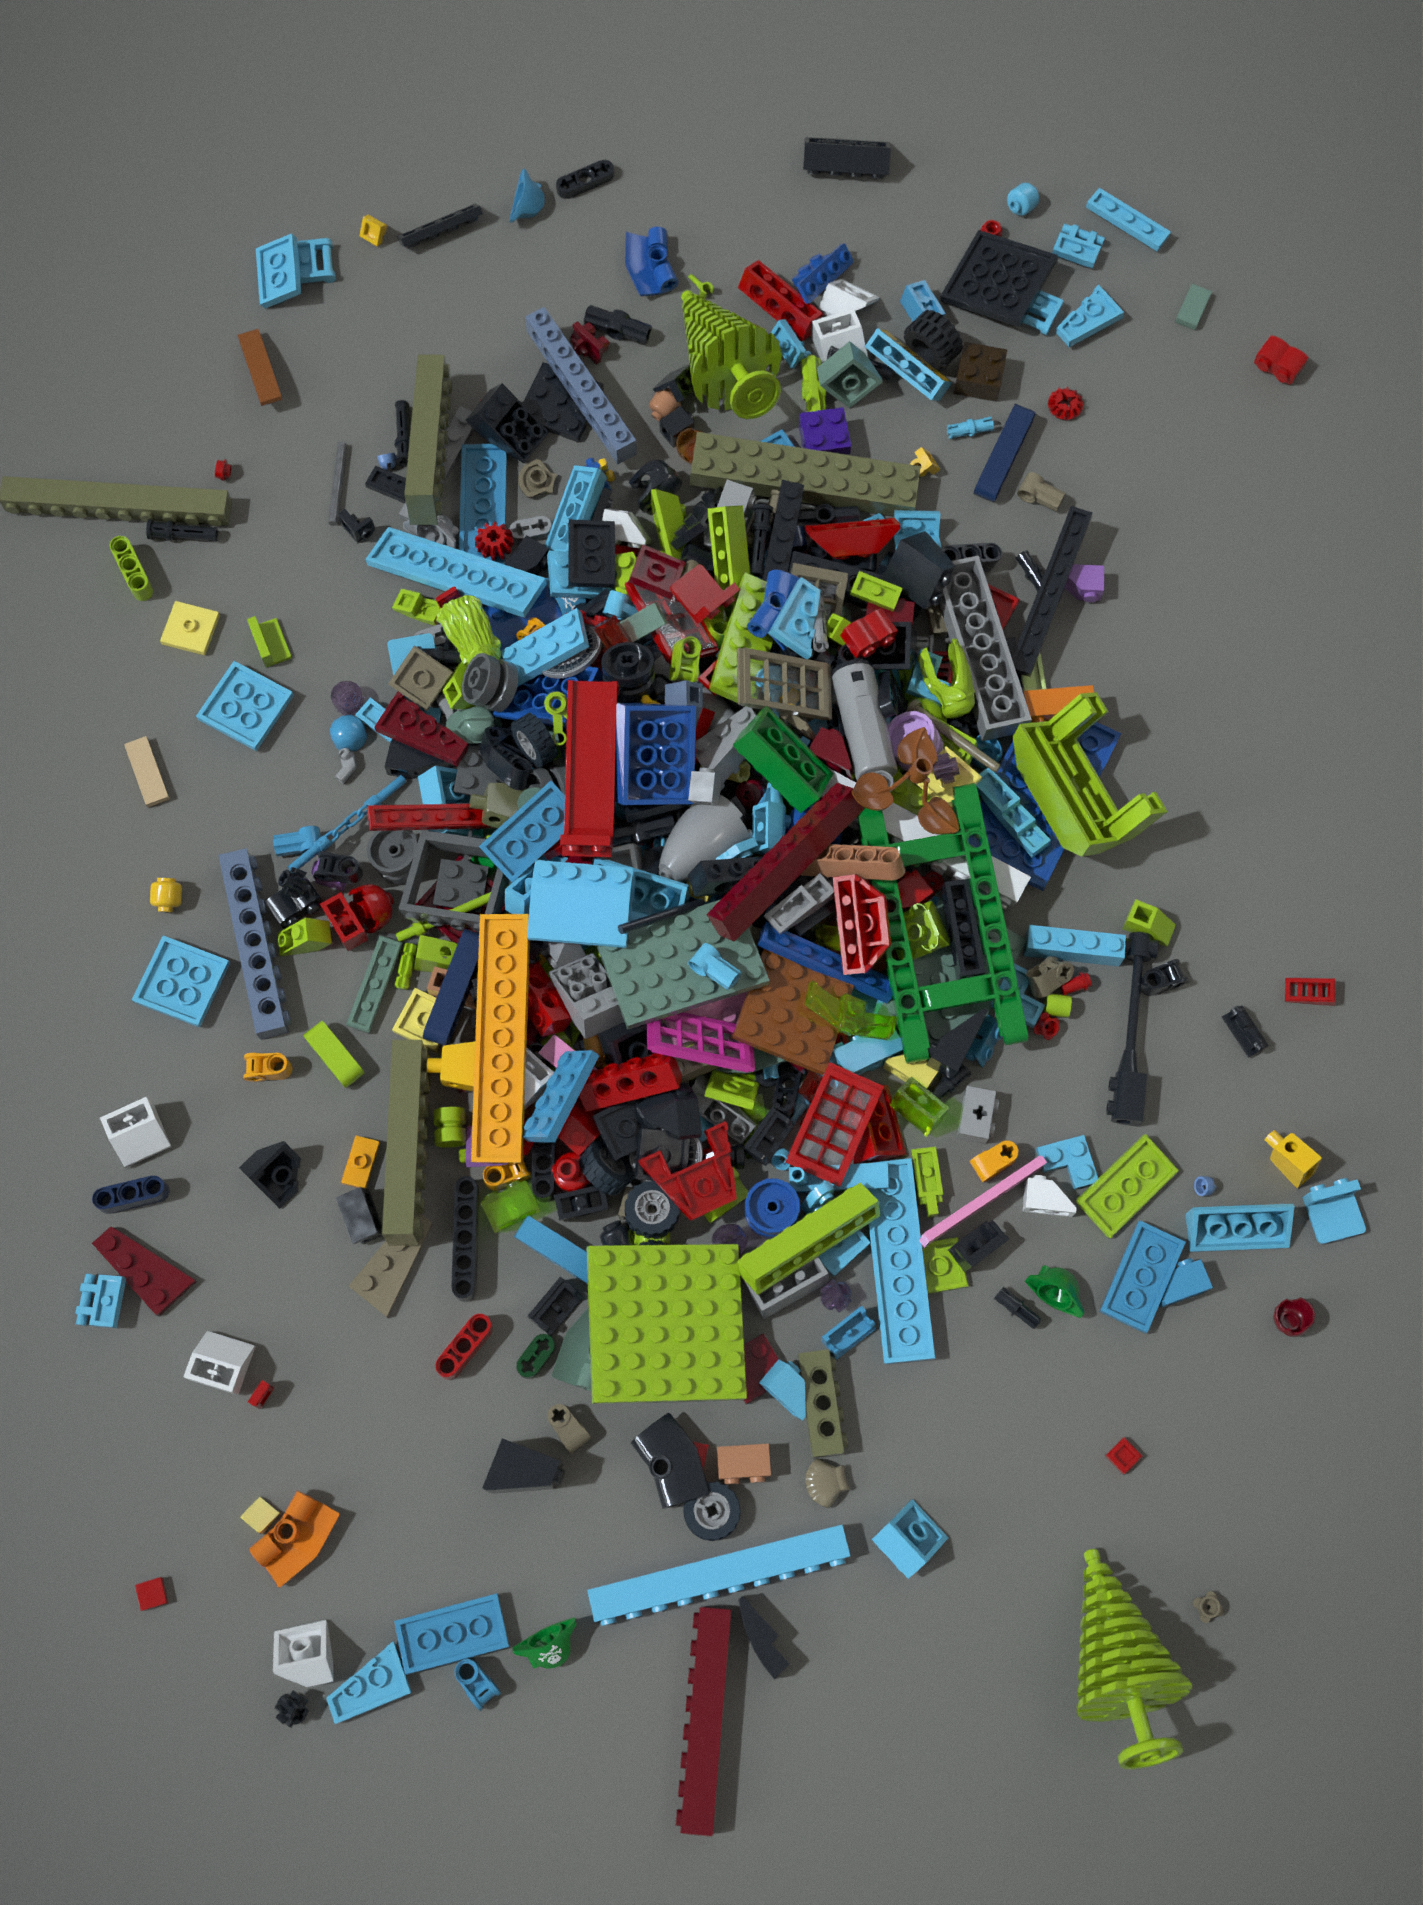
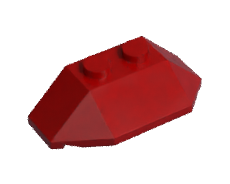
(854, 538)
(861, 923)

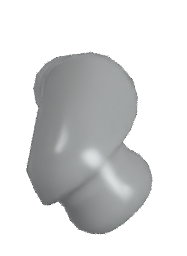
(348, 763)

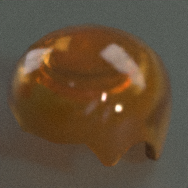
(686, 444)

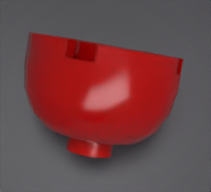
(371, 906)

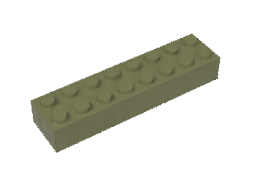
(428, 439)
(406, 1144)

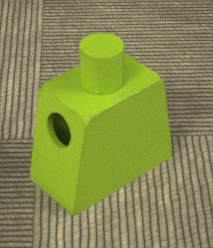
(431, 953)

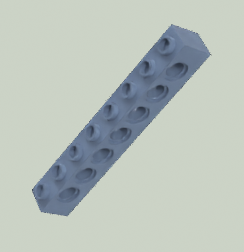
(581, 385)
(232, 866)

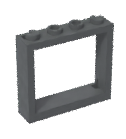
(435, 916)

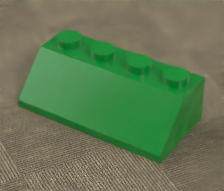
(783, 759)

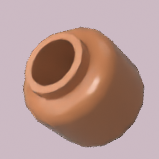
(663, 404)

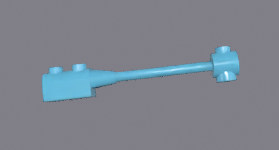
(769, 820)

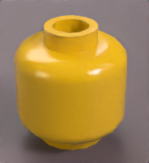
(166, 894)

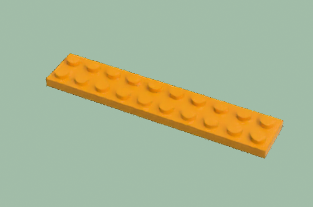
(500, 1039)

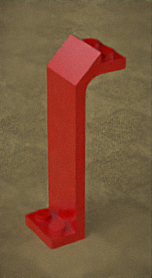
(590, 769)

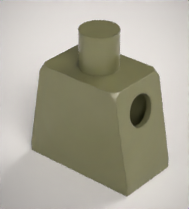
(497, 803)

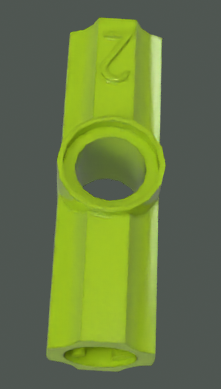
(812, 392)

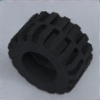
(933, 339)

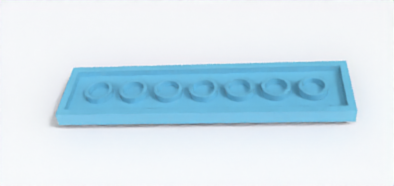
(449, 567)
(900, 1269)

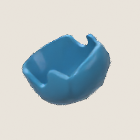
(348, 733)
(989, 747)

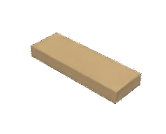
(147, 771)

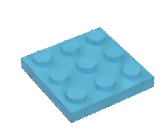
(245, 706)
(181, 981)

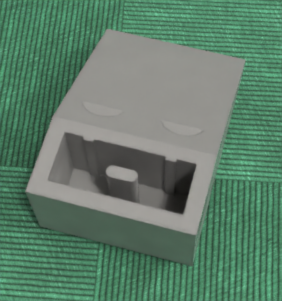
(587, 995)

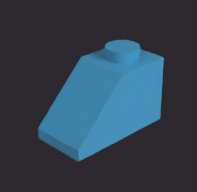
(1186, 1282)

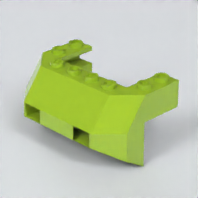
(1069, 786)

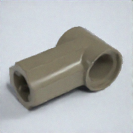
(1036, 490)

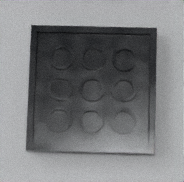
(999, 278)

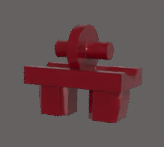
(585, 342)

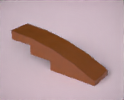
(259, 367)

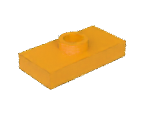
(360, 1162)

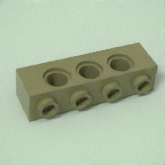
(821, 1445)

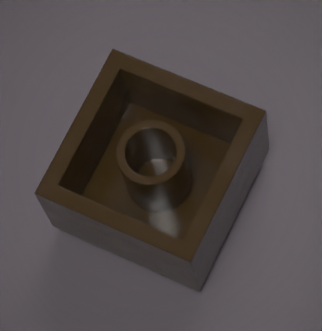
(980, 371)

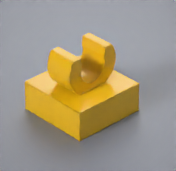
(372, 230)
(927, 462)

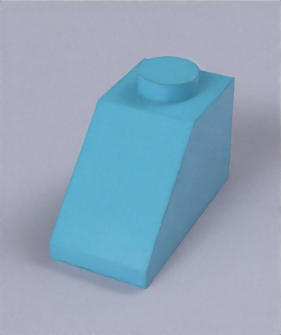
(786, 1387)

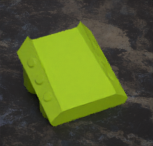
(924, 930)

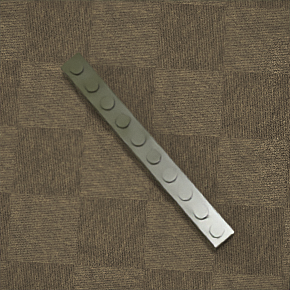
(115, 501)

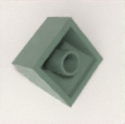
(848, 375)

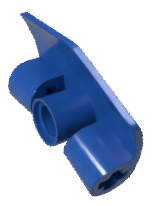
(648, 262)
(777, 591)

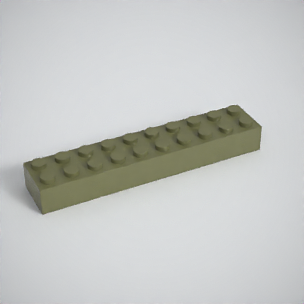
(826, 476)

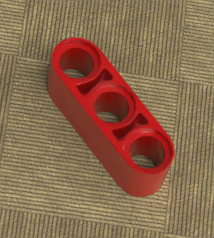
(462, 1359)

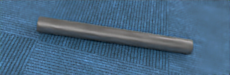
(337, 483)

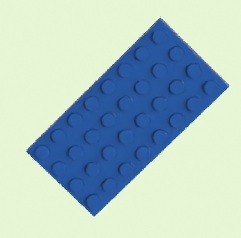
(1098, 746)

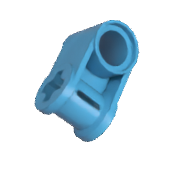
(477, 1684)

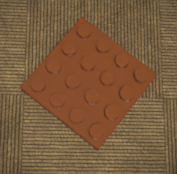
(779, 1021)

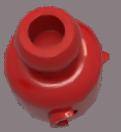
(569, 1174)

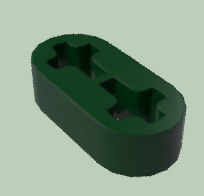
(530, 1352)

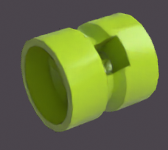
(450, 1129)

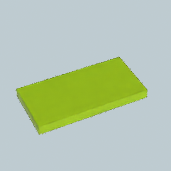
(1126, 1186)

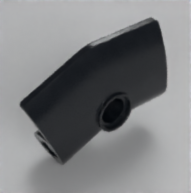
(685, 1472)

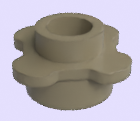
(1215, 1607)

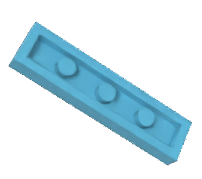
(1128, 219)

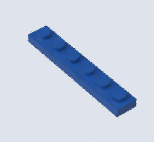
(822, 961)

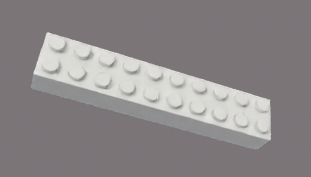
(905, 826)

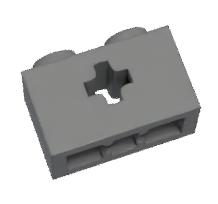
(969, 1126)

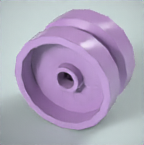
(905, 724)

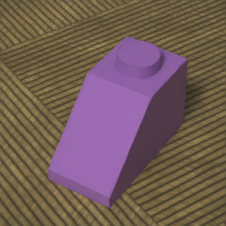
(1086, 582)

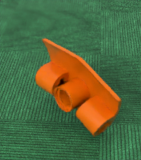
(311, 1527)

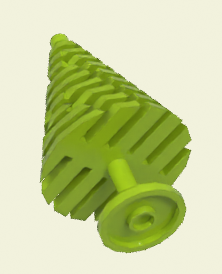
(730, 358)
(1124, 1667)

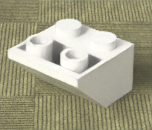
(837, 331)
(627, 528)
(536, 1078)
(135, 1132)
(220, 1362)

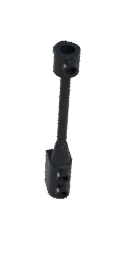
(1128, 1084)

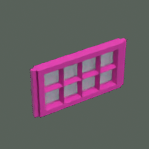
(700, 1041)

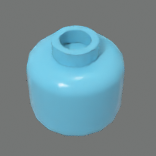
(1023, 199)

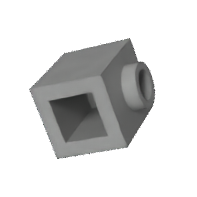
(705, 787)

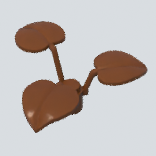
(919, 752)

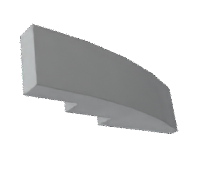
(801, 903)

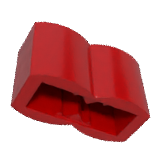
(1281, 359)
(869, 633)

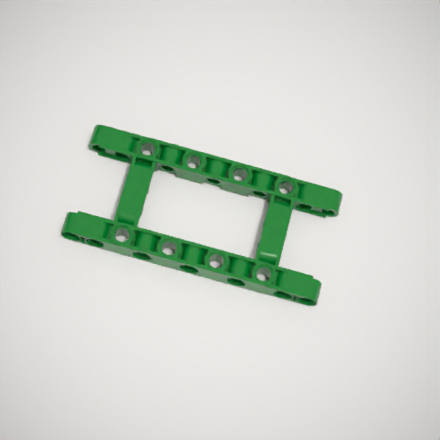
(990, 916)

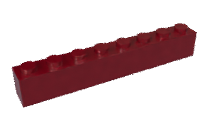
(784, 862)
(705, 1722)

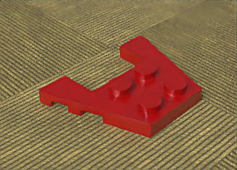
(702, 1185)

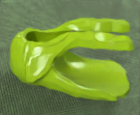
(468, 628)
(958, 697)

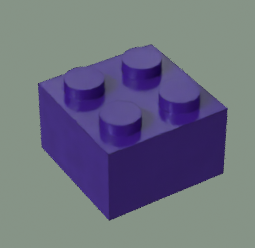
(825, 431)

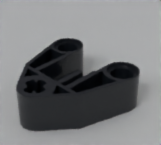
(505, 757)

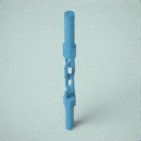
(323, 842)

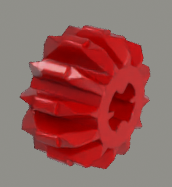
(494, 533)

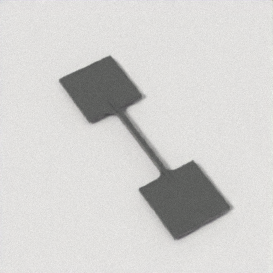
(462, 880)

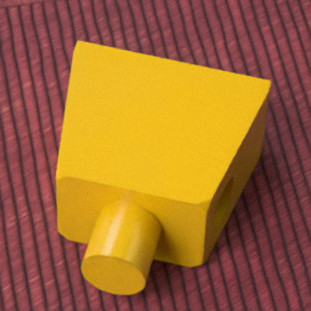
(455, 1066)
(1293, 1157)

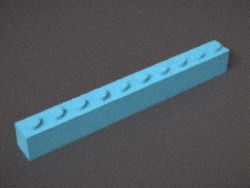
(718, 1573)

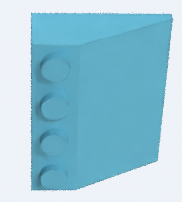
(580, 903)

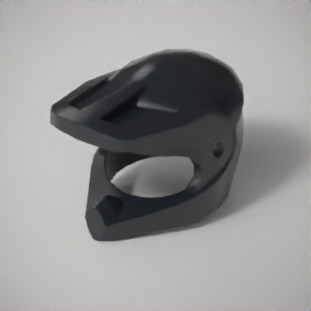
(662, 478)

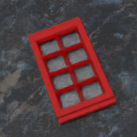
(679, 623)
(835, 1124)

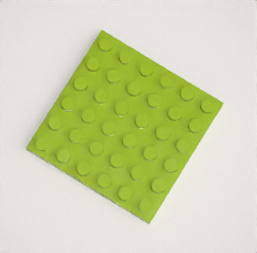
(665, 1323)

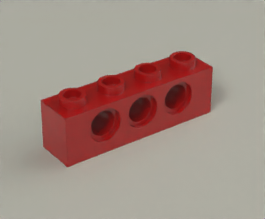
(778, 299)
(545, 1003)
(643, 1084)

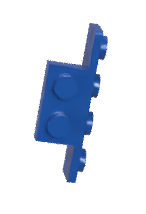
(820, 271)

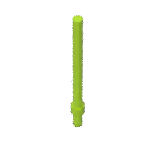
(422, 927)

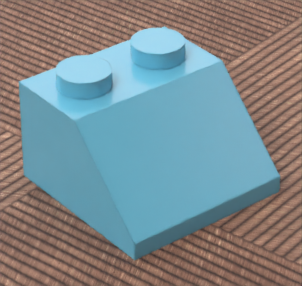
(910, 1539)

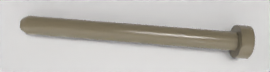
(915, 705)

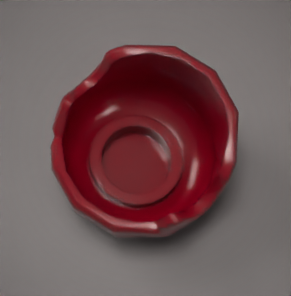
(1294, 1317)

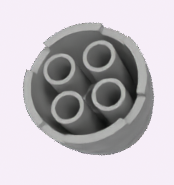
(701, 835)

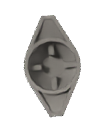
(441, 533)

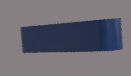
(1004, 453)
(454, 990)

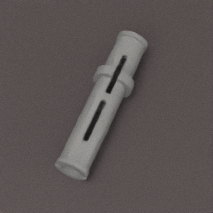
(820, 636)

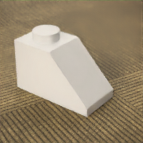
(1046, 1197)

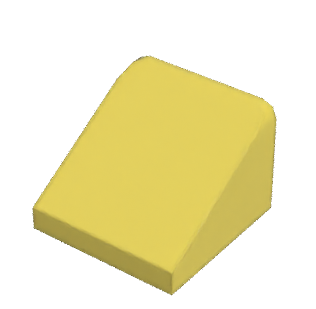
(260, 1515)

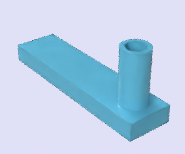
(869, 1174)

